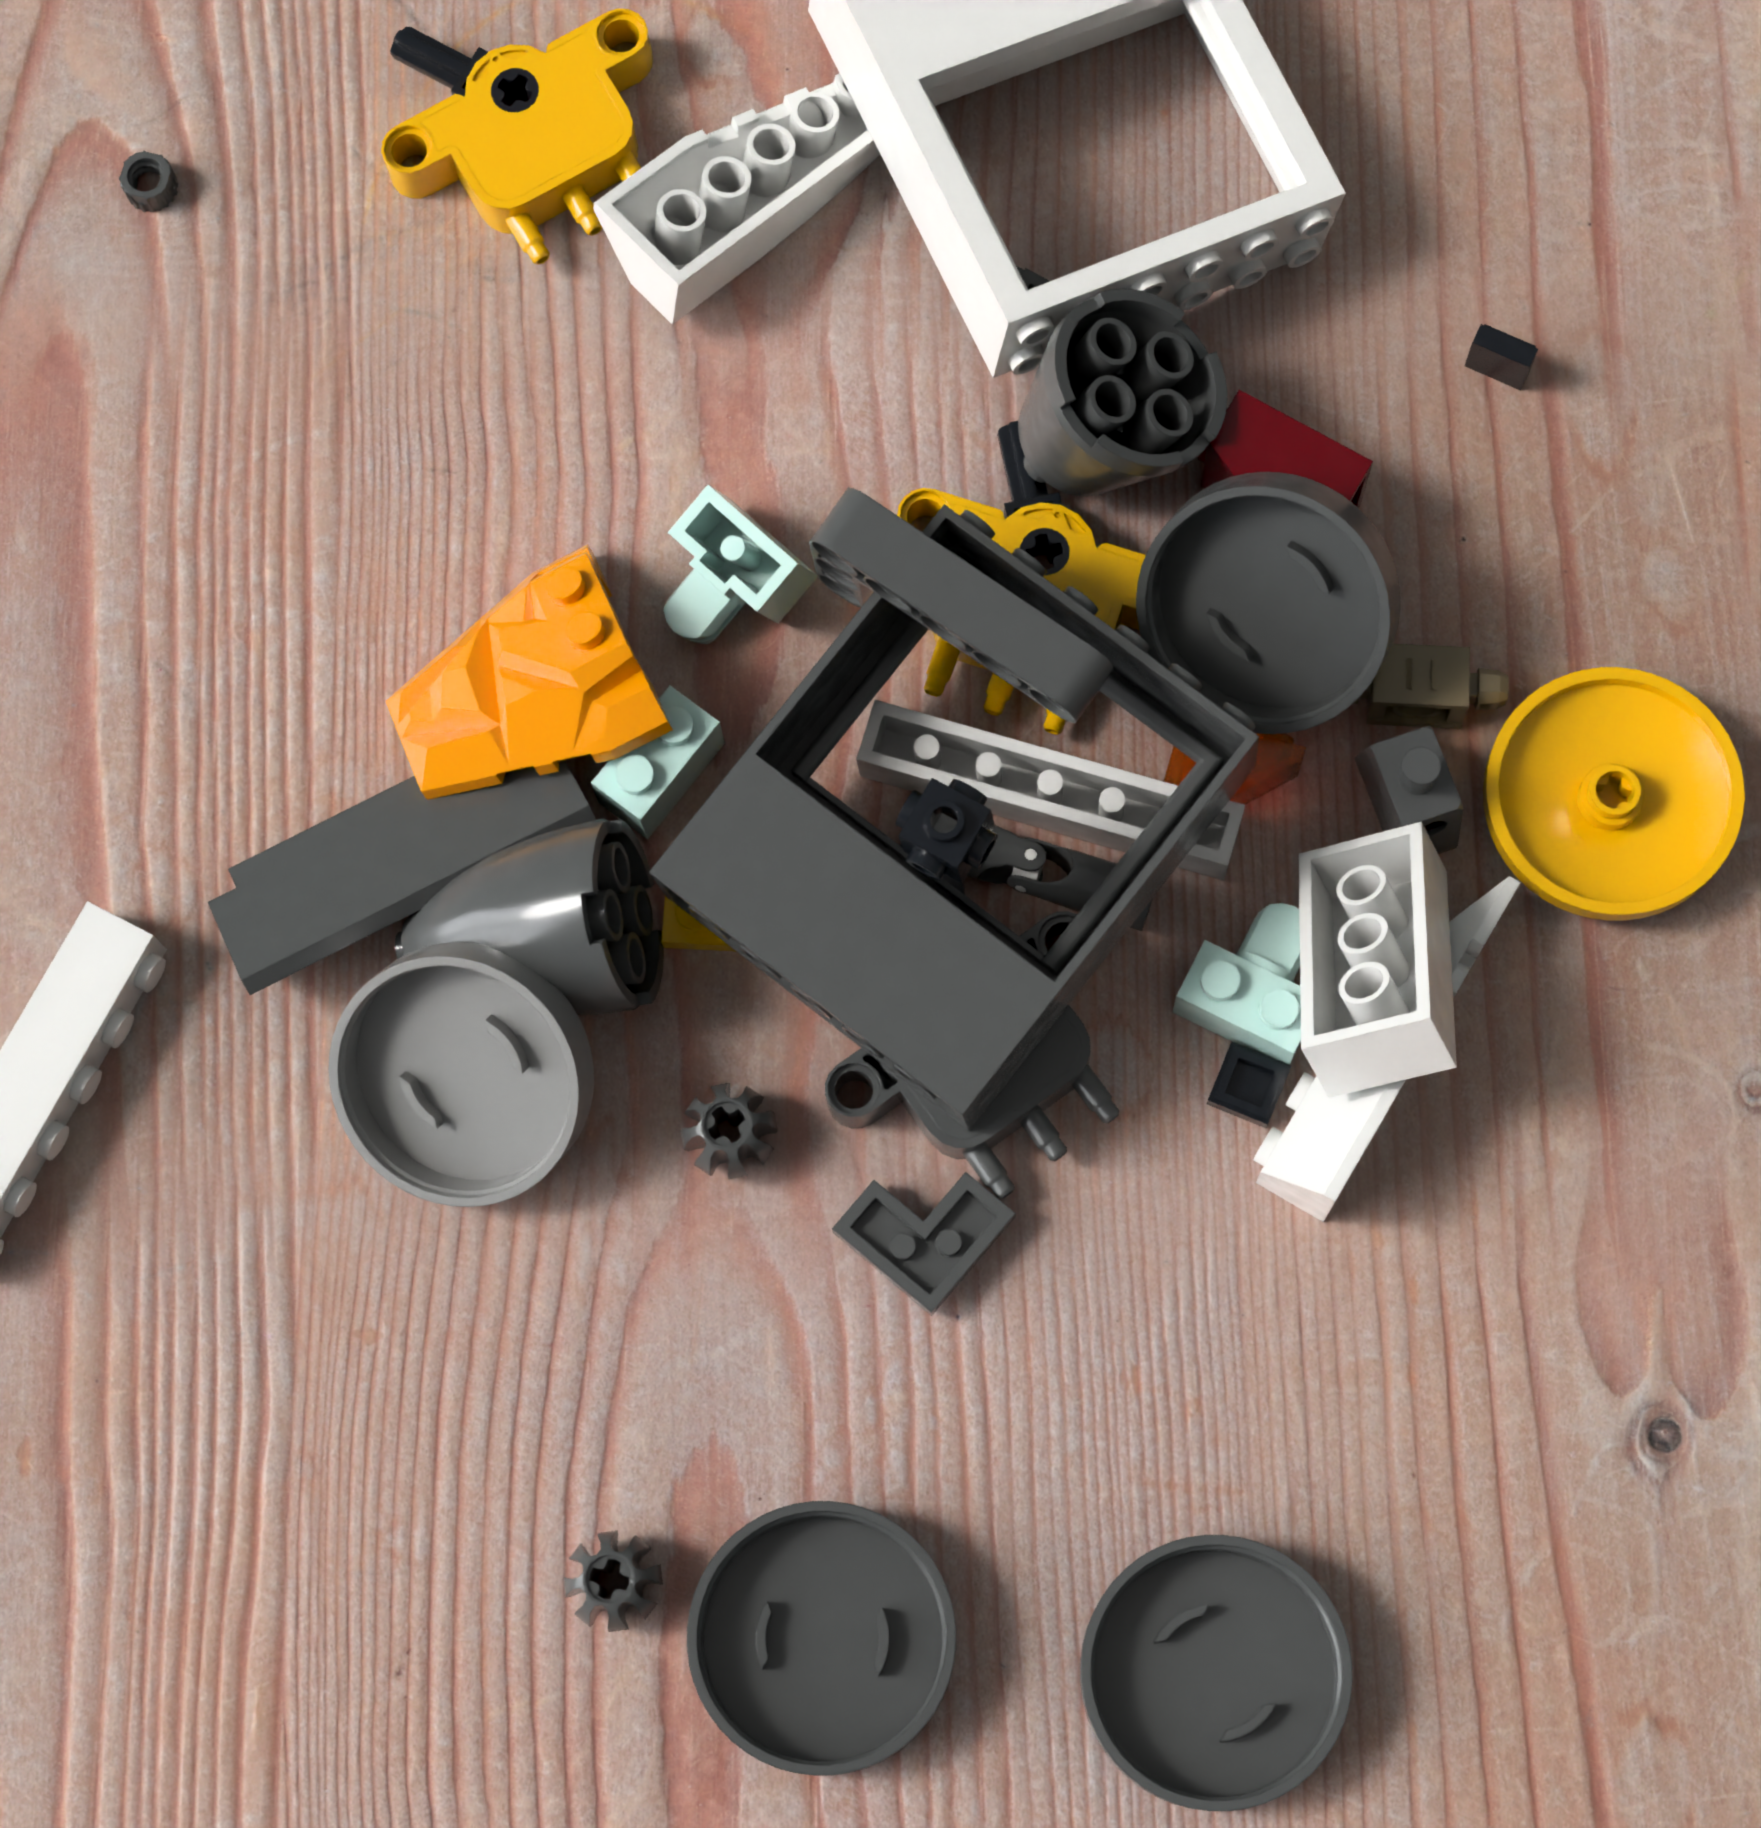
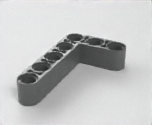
(873, 550)

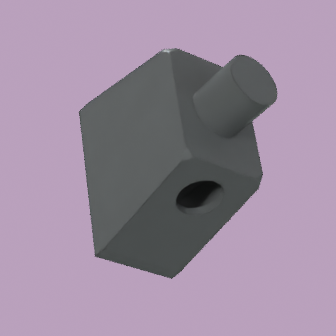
(1413, 785)

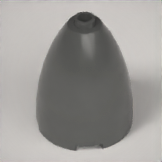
(564, 908)

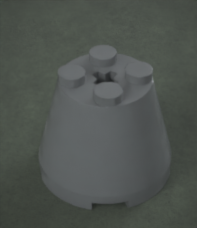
(1120, 396)

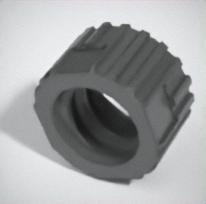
(156, 198)

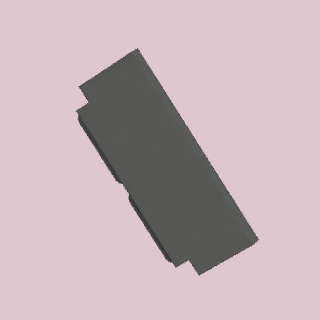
(377, 867)

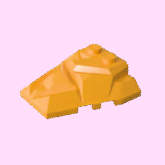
(529, 687)

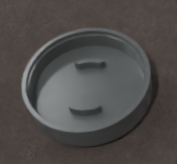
(1271, 598)
(821, 1638)
(1216, 1673)

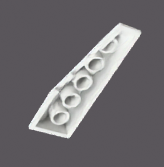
(732, 195)
(1330, 1134)

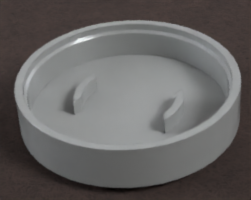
(461, 1074)

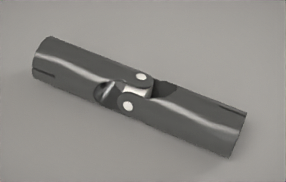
(1021, 863)

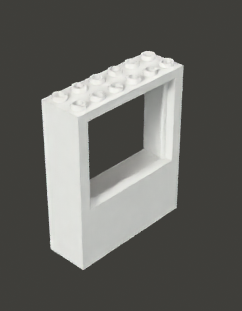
(923, 53)

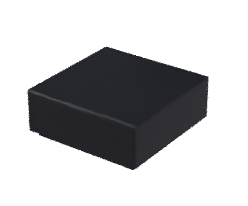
(1501, 356)
(1248, 1085)

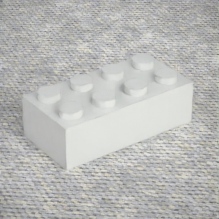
(1375, 961)

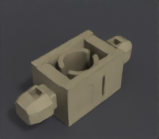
(1431, 687)

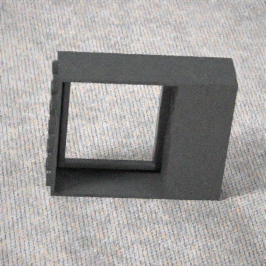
(869, 938)

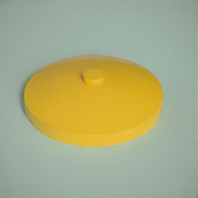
(1613, 793)

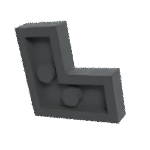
(928, 1255)

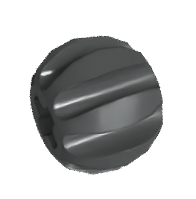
(739, 1113)
(620, 1599)

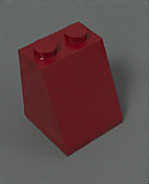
(1267, 440)

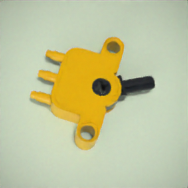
(530, 156)
(1039, 527)

